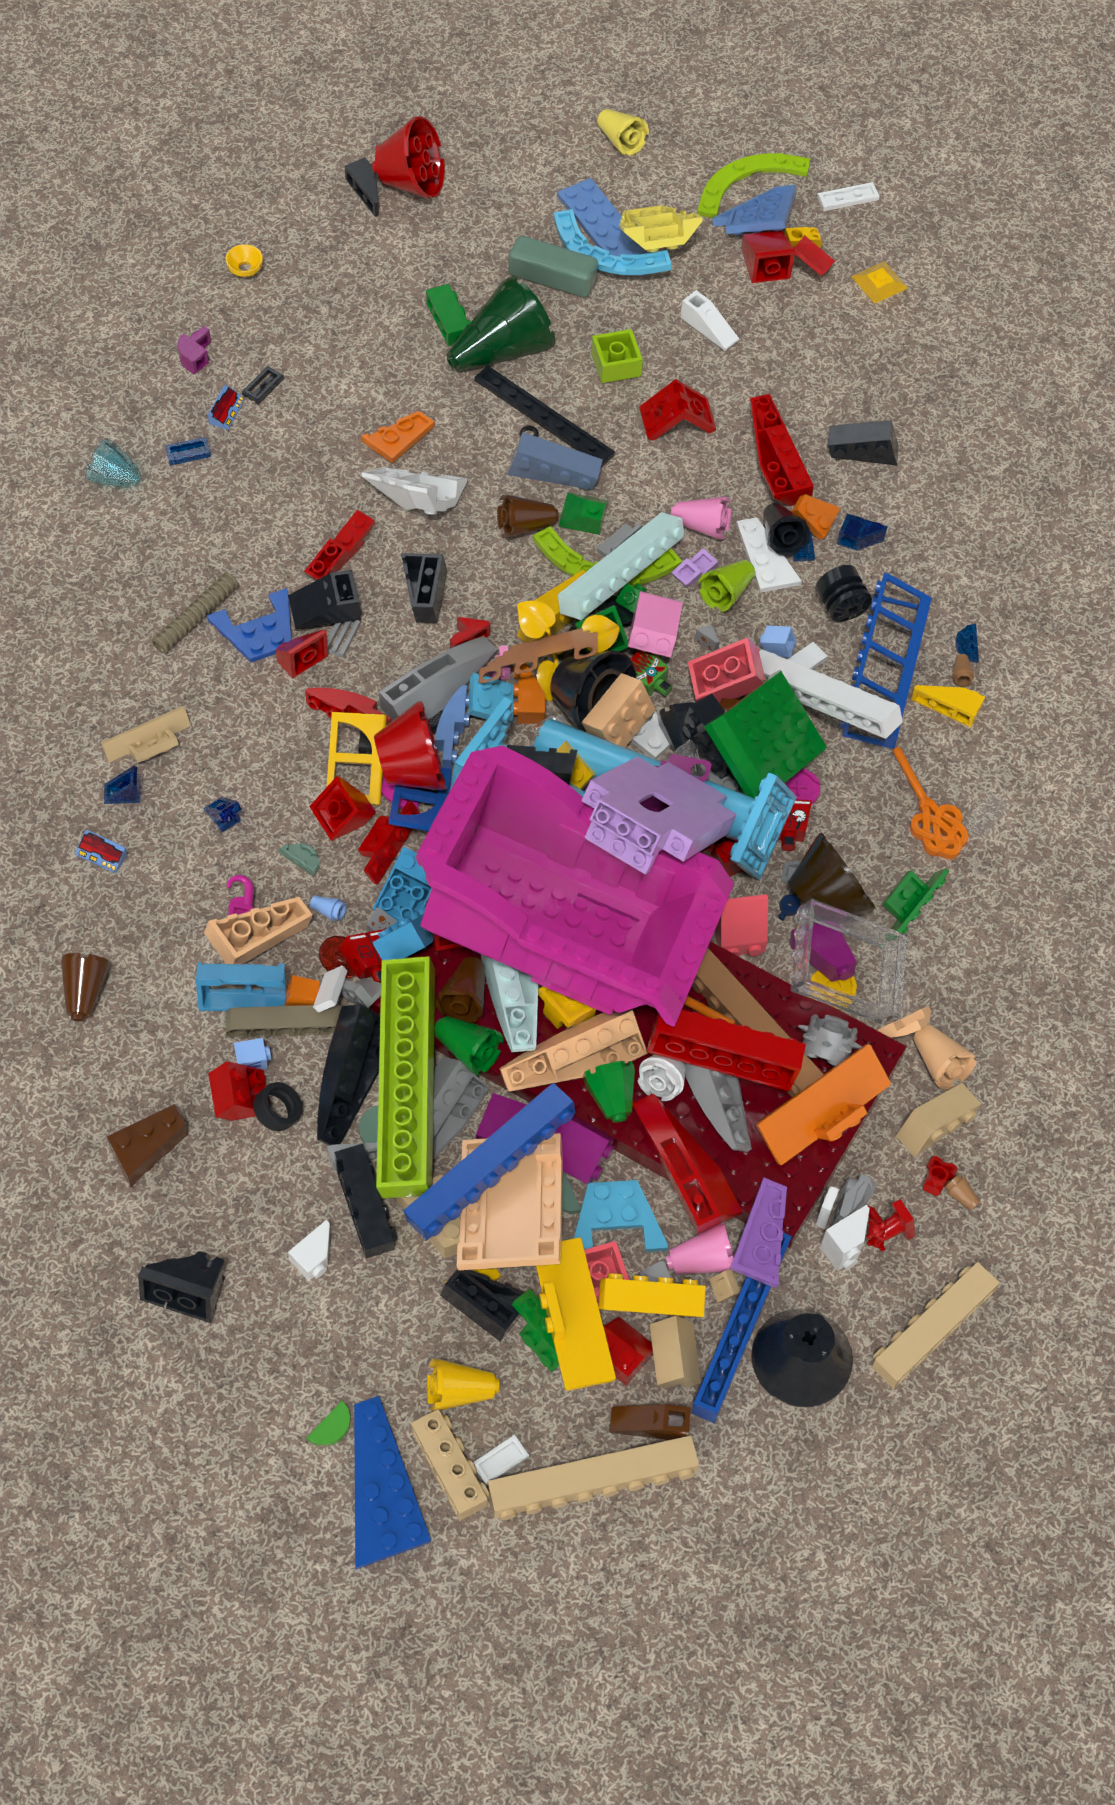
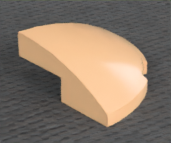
(908, 1024)

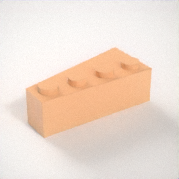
(252, 933)

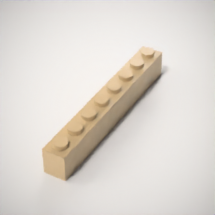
(593, 1477)

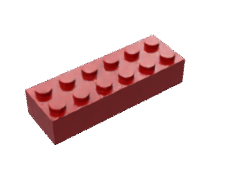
(728, 1049)

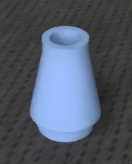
(329, 907)

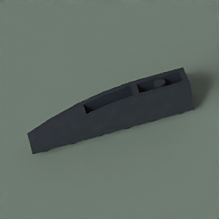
(348, 1071)

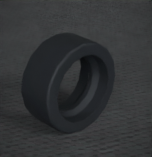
(287, 1096)

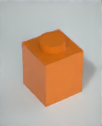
(301, 991)

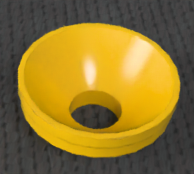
(244, 255)

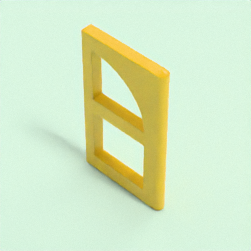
(369, 725)

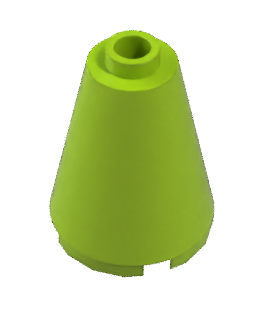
(726, 584)

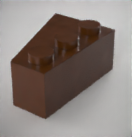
(146, 1142)

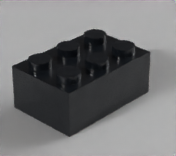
(697, 717)

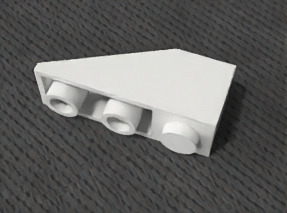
(705, 318)

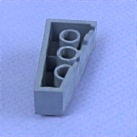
(553, 463)

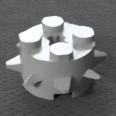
(829, 1039)

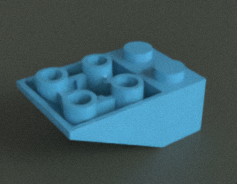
(405, 887)
(403, 937)

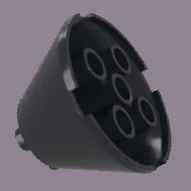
(802, 1358)

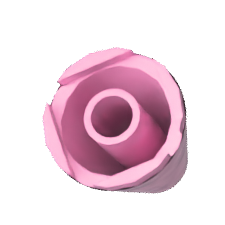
(705, 515)
(702, 1253)

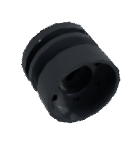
(843, 593)

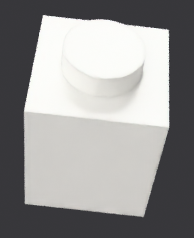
(312, 1253)

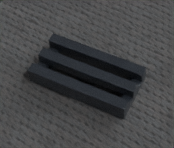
(266, 386)

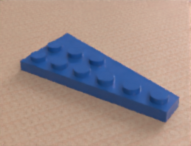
(385, 1503)

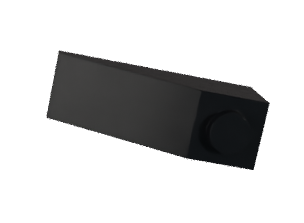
(363, 181)

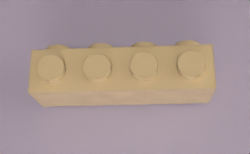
(449, 1464)

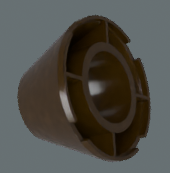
(827, 879)

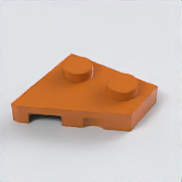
(817, 514)

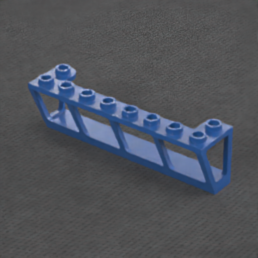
(908, 663)

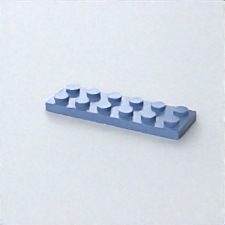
(598, 218)

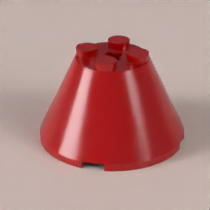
(412, 159)

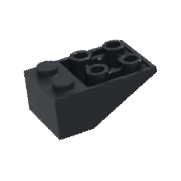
(326, 601)

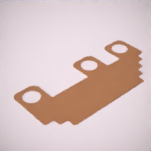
(541, 647)

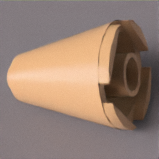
(943, 1057)

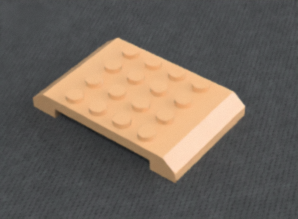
(519, 1216)

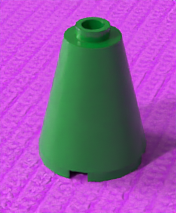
(469, 1042)

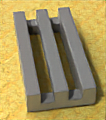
(356, 624)

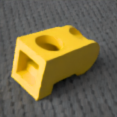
(794, 235)

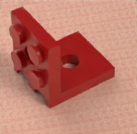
(676, 403)

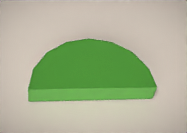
(332, 1428)

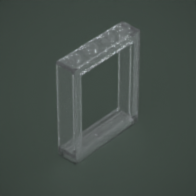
(891, 969)

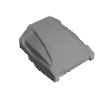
(853, 1197)

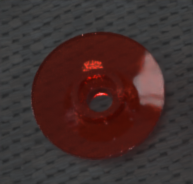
(330, 952)

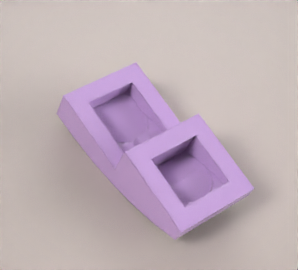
(691, 570)

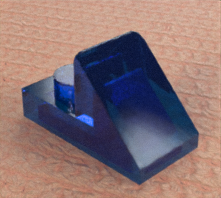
(223, 813)

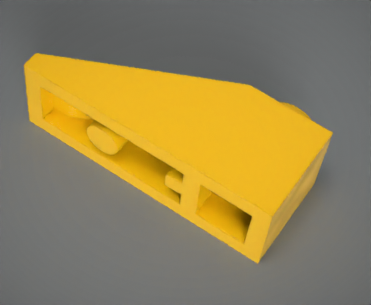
(952, 702)

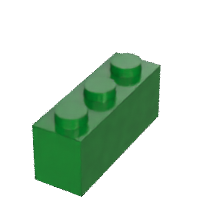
(446, 312)

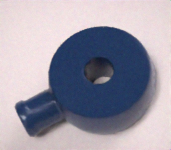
(787, 910)

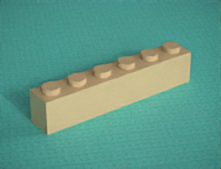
(935, 1324)

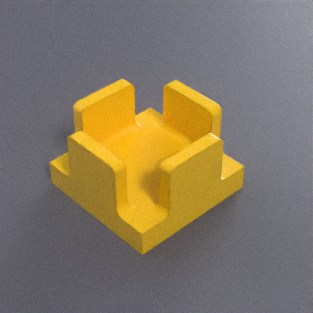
(563, 1009)

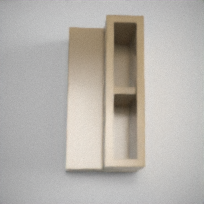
(675, 1352)

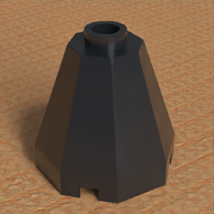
(671, 724)

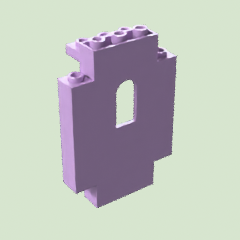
(637, 834)

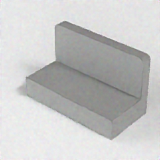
(617, 539)
(363, 992)

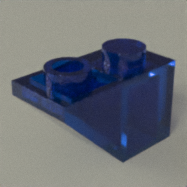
(860, 533)

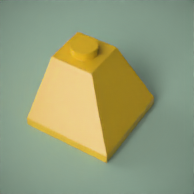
(879, 282)

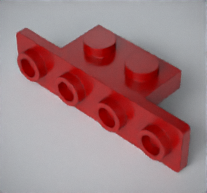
(385, 843)

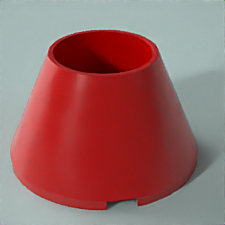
(409, 751)

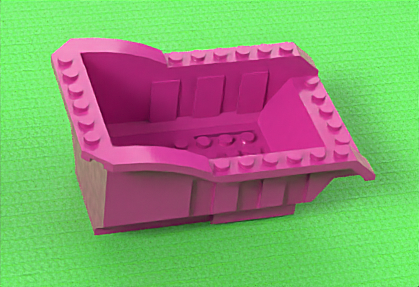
(543, 899)

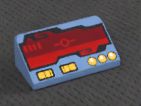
(225, 408)
(101, 851)

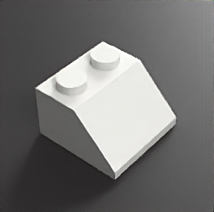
(845, 1239)

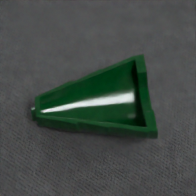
(503, 329)

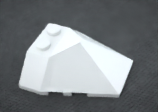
(418, 489)

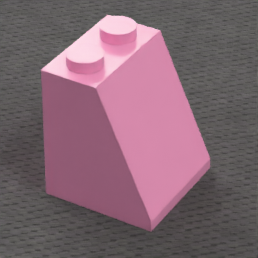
(655, 624)

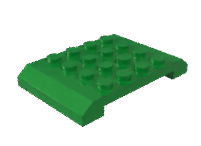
(766, 735)

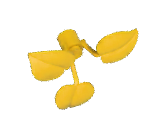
(537, 617)

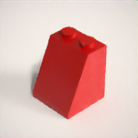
(767, 256)

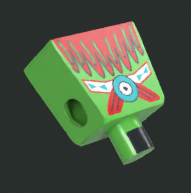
(652, 672)

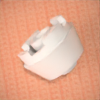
(662, 1077)

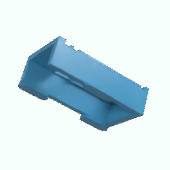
(269, 977)

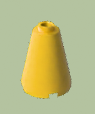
(458, 1385)

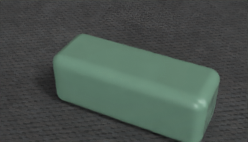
(553, 266)

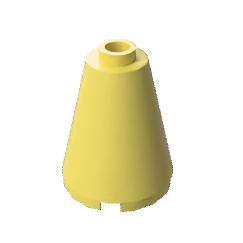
(623, 130)

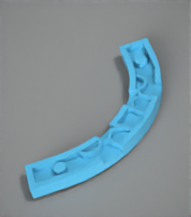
(623, 265)

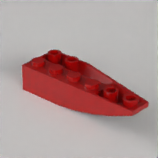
(777, 453)
(690, 1169)

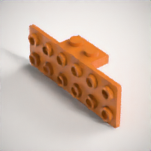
(825, 1106)

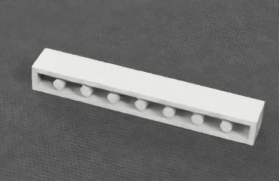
(835, 696)

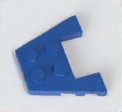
(259, 636)

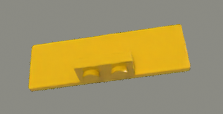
(575, 1319)

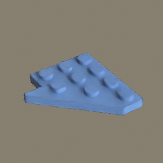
(760, 213)

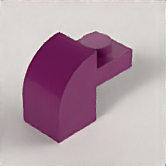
(192, 350)

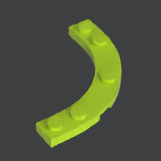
(742, 168)
(571, 562)

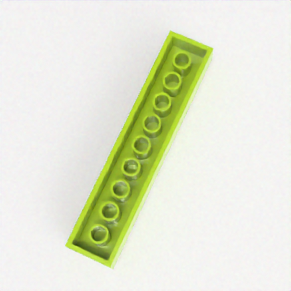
(406, 1078)

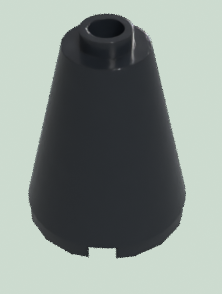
(785, 529)

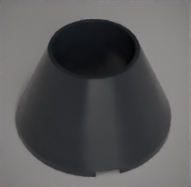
(583, 681)

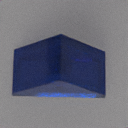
(123, 788)

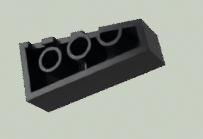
(364, 1201)

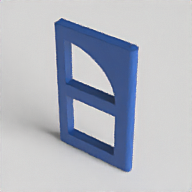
(423, 820)

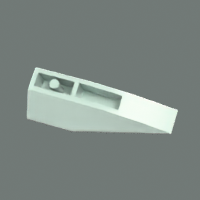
(514, 1002)

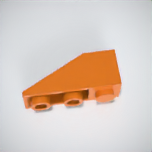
(530, 696)

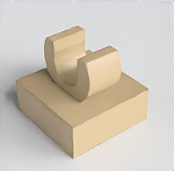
(725, 1285)

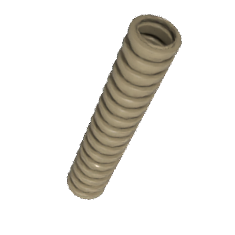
(195, 612)

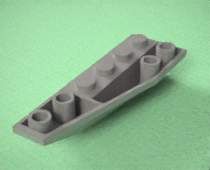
(437, 679)
(454, 1100)
(722, 1104)

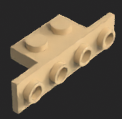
(148, 738)

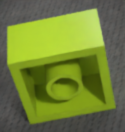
(616, 356)

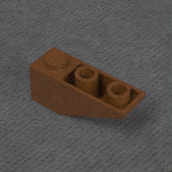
(651, 1421)

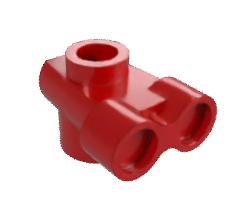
(938, 1175)

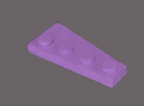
(761, 1239)

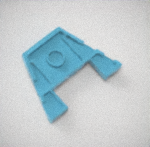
(618, 1207)

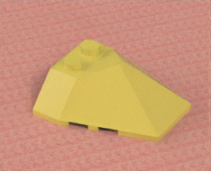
(659, 226)

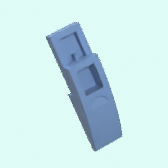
(451, 725)

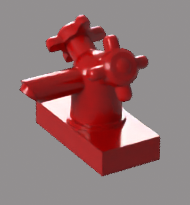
(883, 1230)

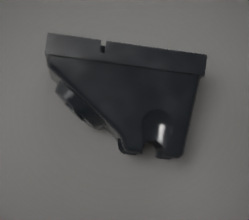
(186, 1284)

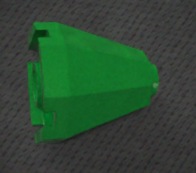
(612, 1089)

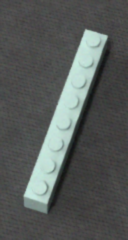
(620, 566)

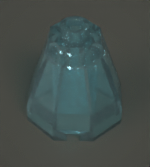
(112, 466)

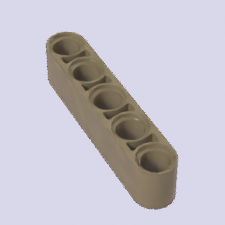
(280, 1020)

